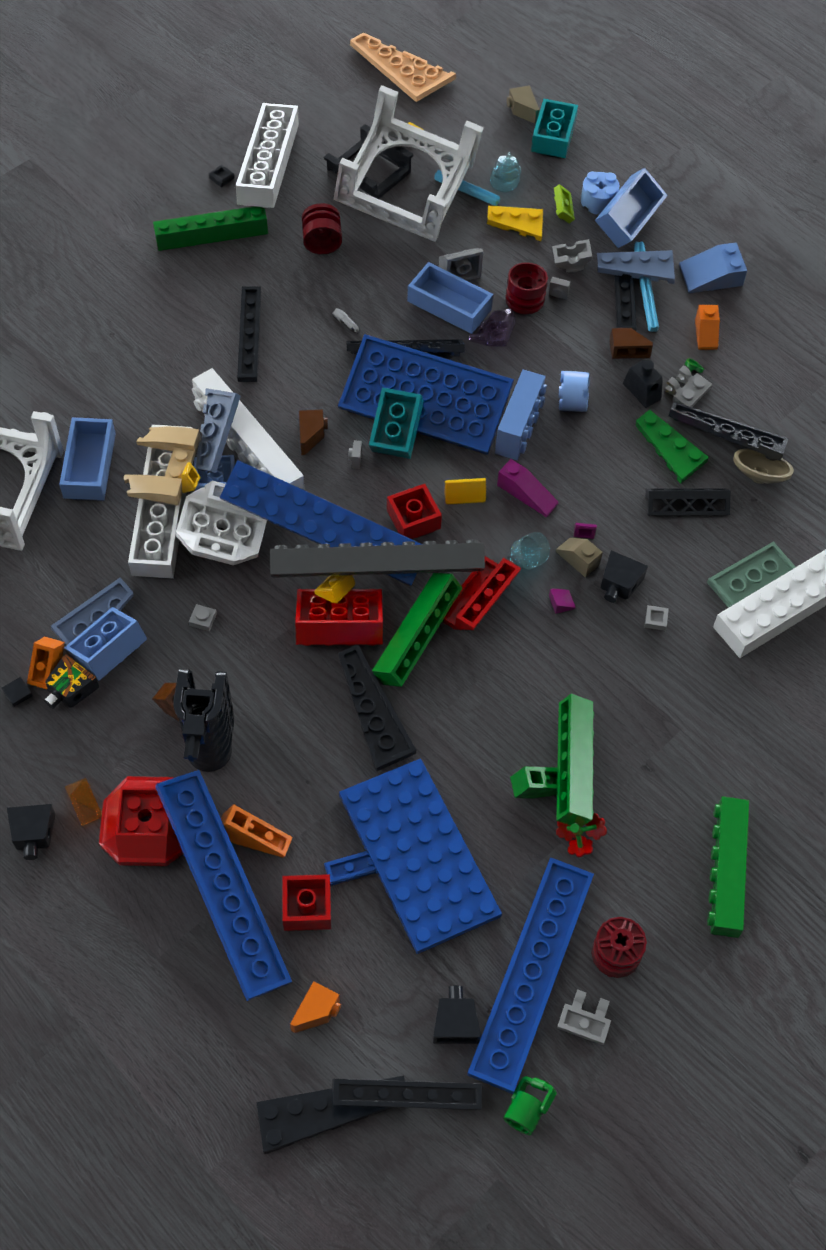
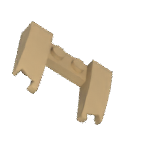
(165, 488)

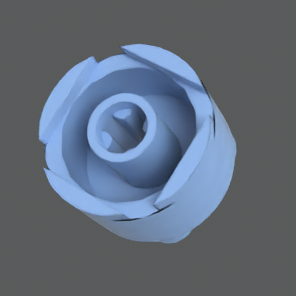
(598, 190)
(574, 391)

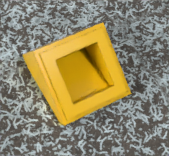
(189, 478)

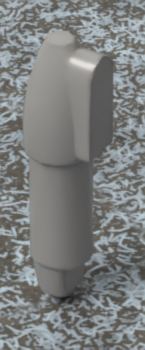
(341, 316)

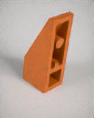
(254, 833)

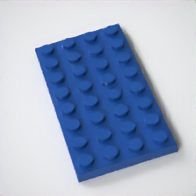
(459, 400)
(419, 855)

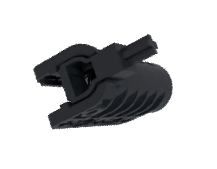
(205, 720)

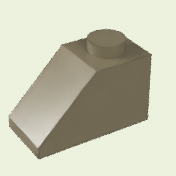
(523, 103)
(581, 555)

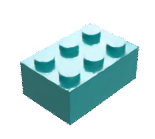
(554, 128)
(396, 423)

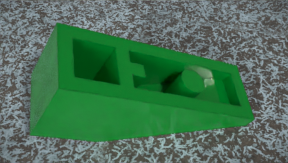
(534, 782)

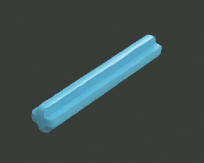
(473, 190)

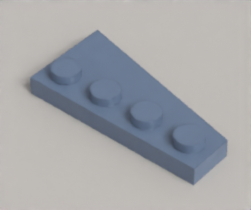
(643, 263)
(218, 420)
(78, 620)

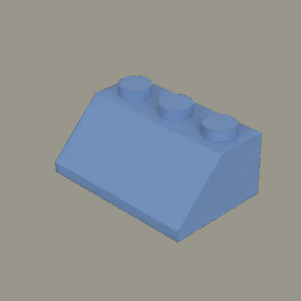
(106, 642)

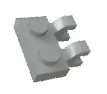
(692, 391)
(583, 1023)

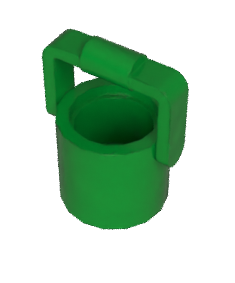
(526, 1109)

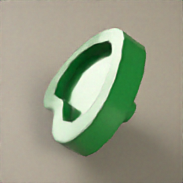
(693, 365)

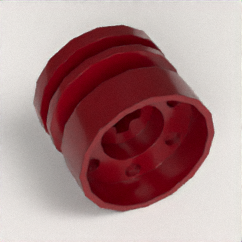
(321, 228)
(526, 288)
(614, 958)

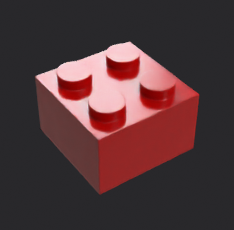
(414, 512)
(306, 902)

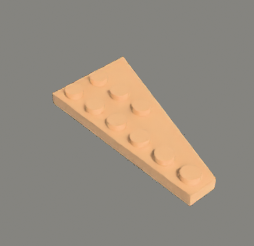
(402, 68)

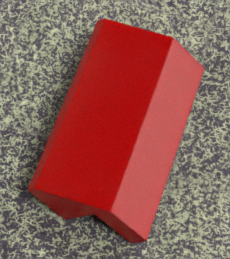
(480, 594)

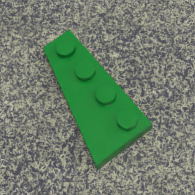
(677, 451)

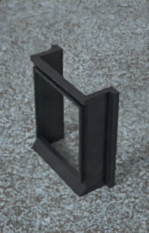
(397, 155)

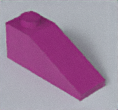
(525, 487)

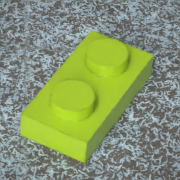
(564, 204)

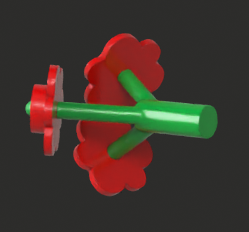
(581, 845)

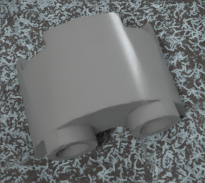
(573, 257)

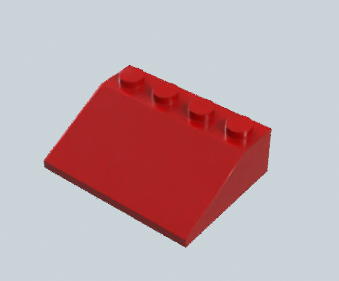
(349, 622)

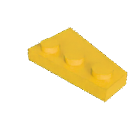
(524, 220)

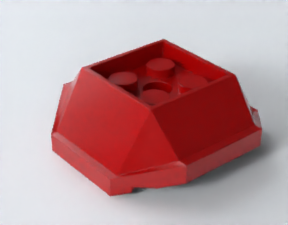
(126, 836)

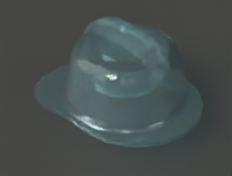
(505, 173)
(530, 551)

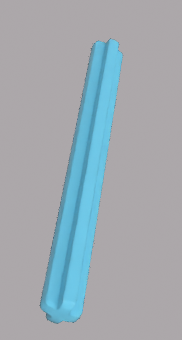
(647, 295)

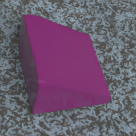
(584, 530)
(561, 600)

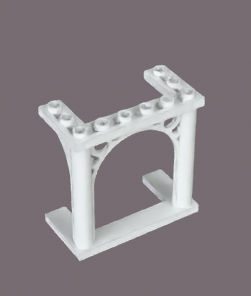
(352, 173)
(47, 447)

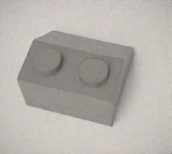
(463, 264)

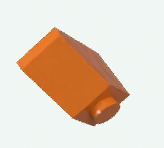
(707, 327)
(44, 658)
(316, 1008)

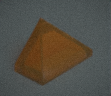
(83, 801)

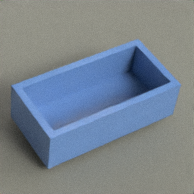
(631, 208)
(450, 297)
(520, 415)
(87, 459)

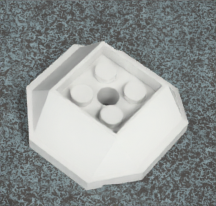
(202, 517)

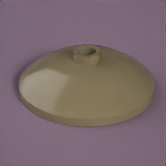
(761, 469)

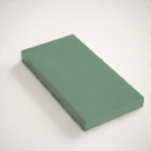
(750, 574)

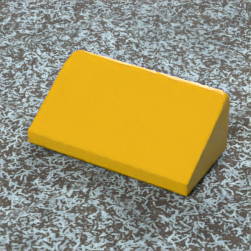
(465, 491)
(335, 587)

